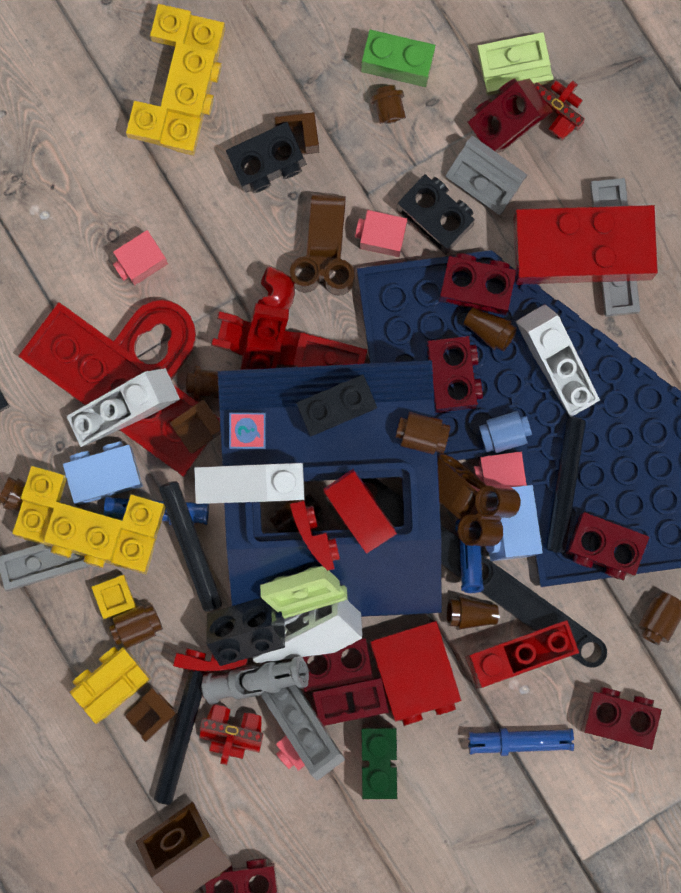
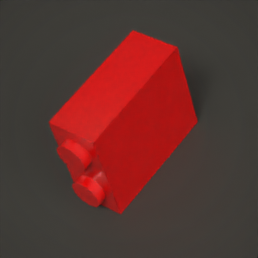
(416, 673)

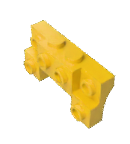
(188, 84)
(86, 533)

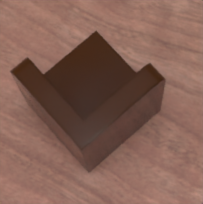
(304, 130)
(197, 426)
(151, 714)

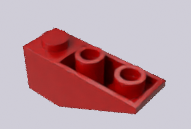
(521, 654)

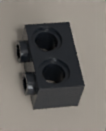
(263, 149)
(429, 219)
(337, 405)
(244, 631)

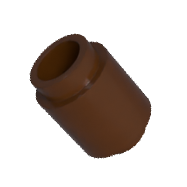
(422, 433)
(284, 519)
(661, 618)
(135, 626)

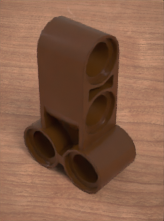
(324, 246)
(475, 503)

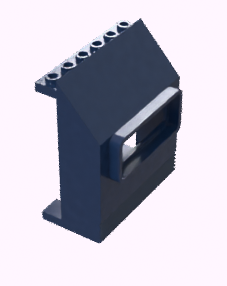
(398, 574)

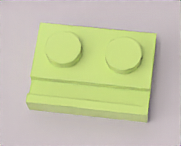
(515, 58)
(303, 591)

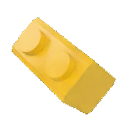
(109, 684)

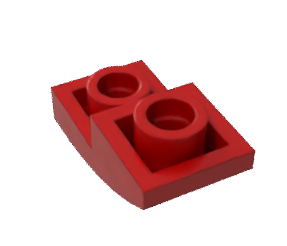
(264, 337)
(359, 511)
(323, 549)
(196, 661)

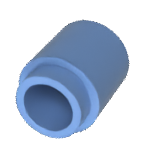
(505, 432)

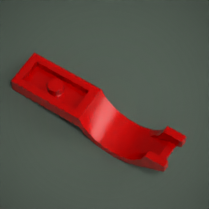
(296, 347)

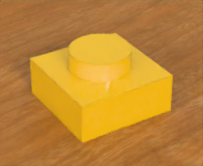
(114, 597)

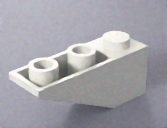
(558, 359)
(123, 406)

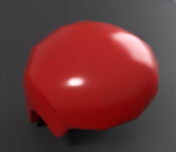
(279, 287)

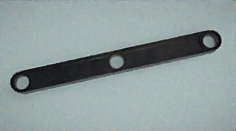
(499, 584)

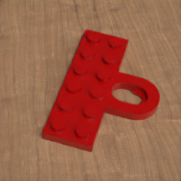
(92, 364)

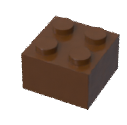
(183, 852)

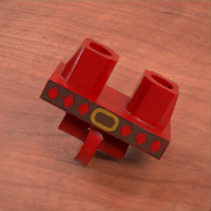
(567, 117)
(231, 739)

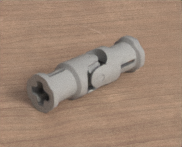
(255, 680)

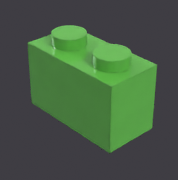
(397, 58)

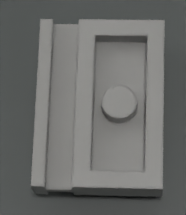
(486, 175)

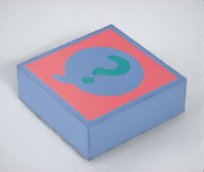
(247, 430)

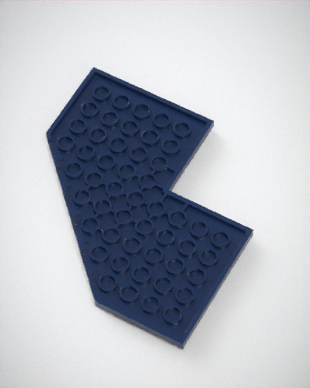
(630, 436)

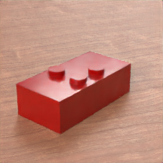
(585, 244)

